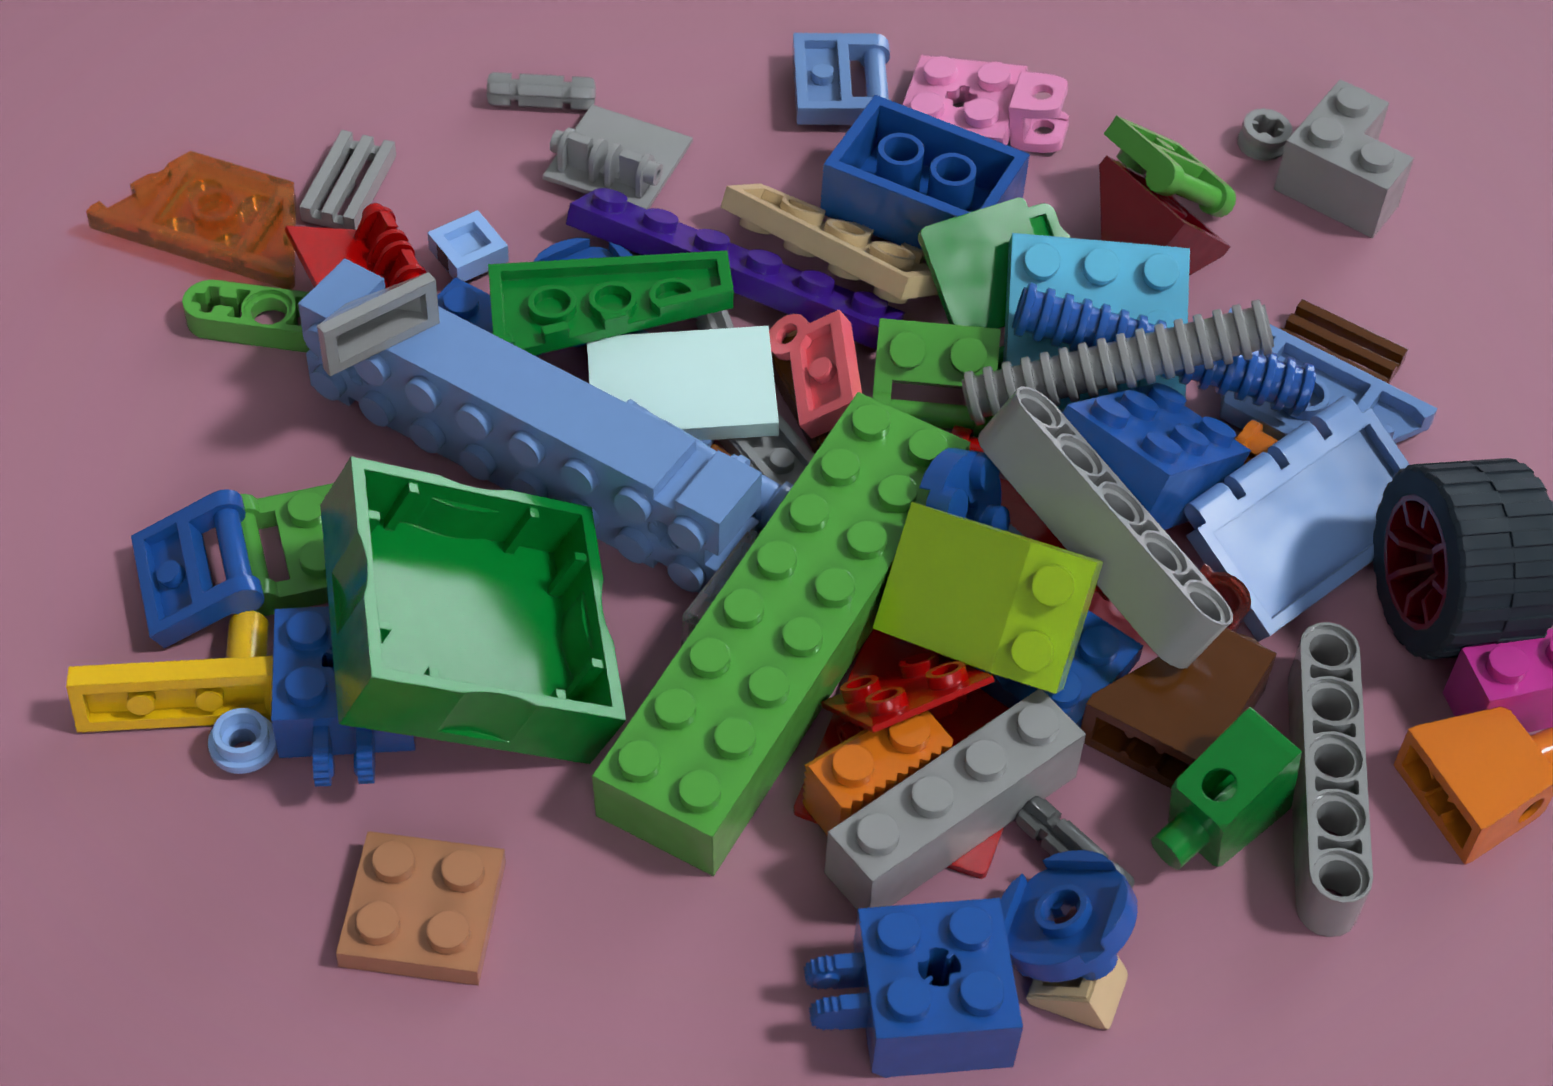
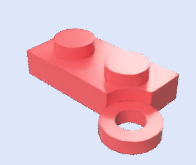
(821, 365)

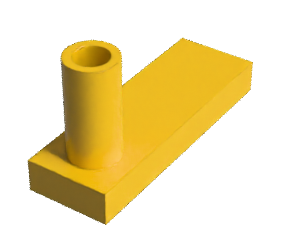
(177, 691)

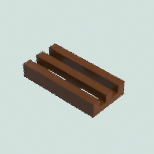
(1346, 341)

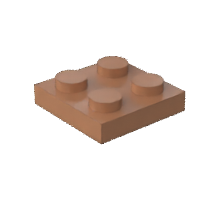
(421, 908)

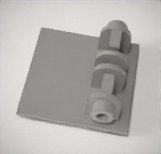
(616, 155)

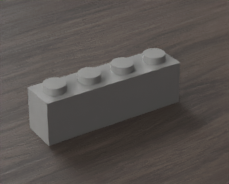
(953, 803)

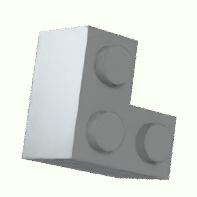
(1341, 165)

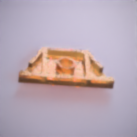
(210, 216)

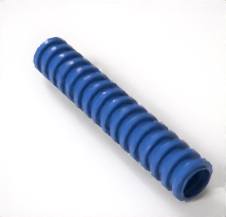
(1074, 323)

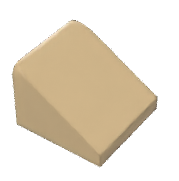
(1082, 999)

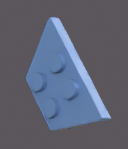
(1397, 410)

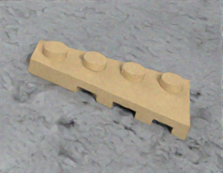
(845, 245)

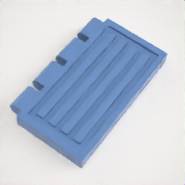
(1298, 514)

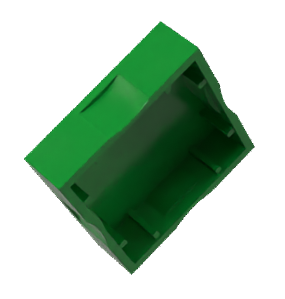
(468, 614)

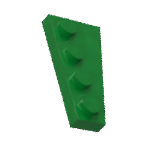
(591, 299)

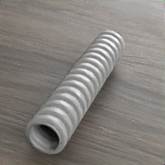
(1124, 360)

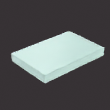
(698, 380)

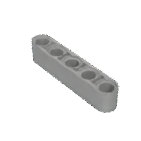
(1103, 520)
(1325, 686)

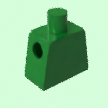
(1230, 793)

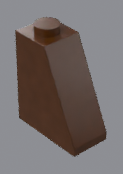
(1170, 715)

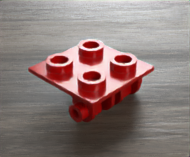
(374, 246)
(921, 684)

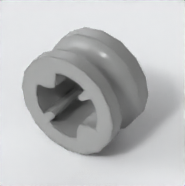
(1267, 124)

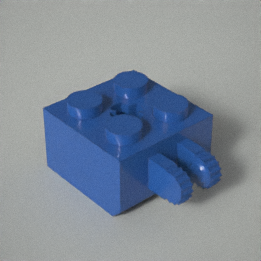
(306, 702)
(930, 986)

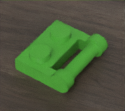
(1170, 167)
(932, 357)
(301, 536)

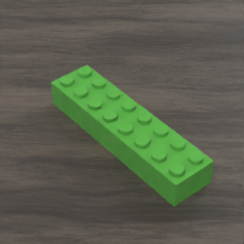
(770, 642)

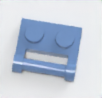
(824, 75)

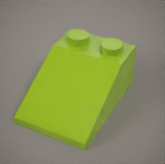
(988, 597)

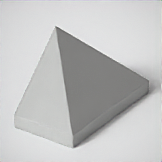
(377, 322)

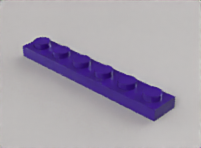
(753, 272)

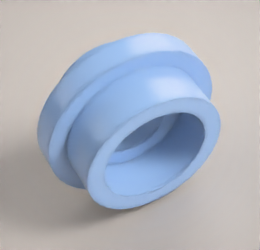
(241, 726)

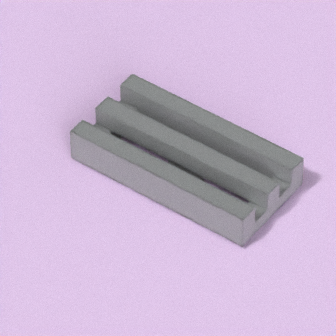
(342, 149)

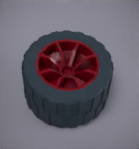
(1464, 555)

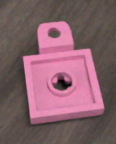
(996, 99)

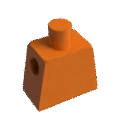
(1478, 777)

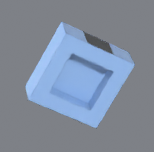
(467, 246)

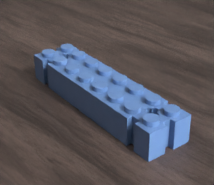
(543, 435)

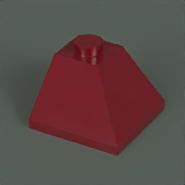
(1142, 216)

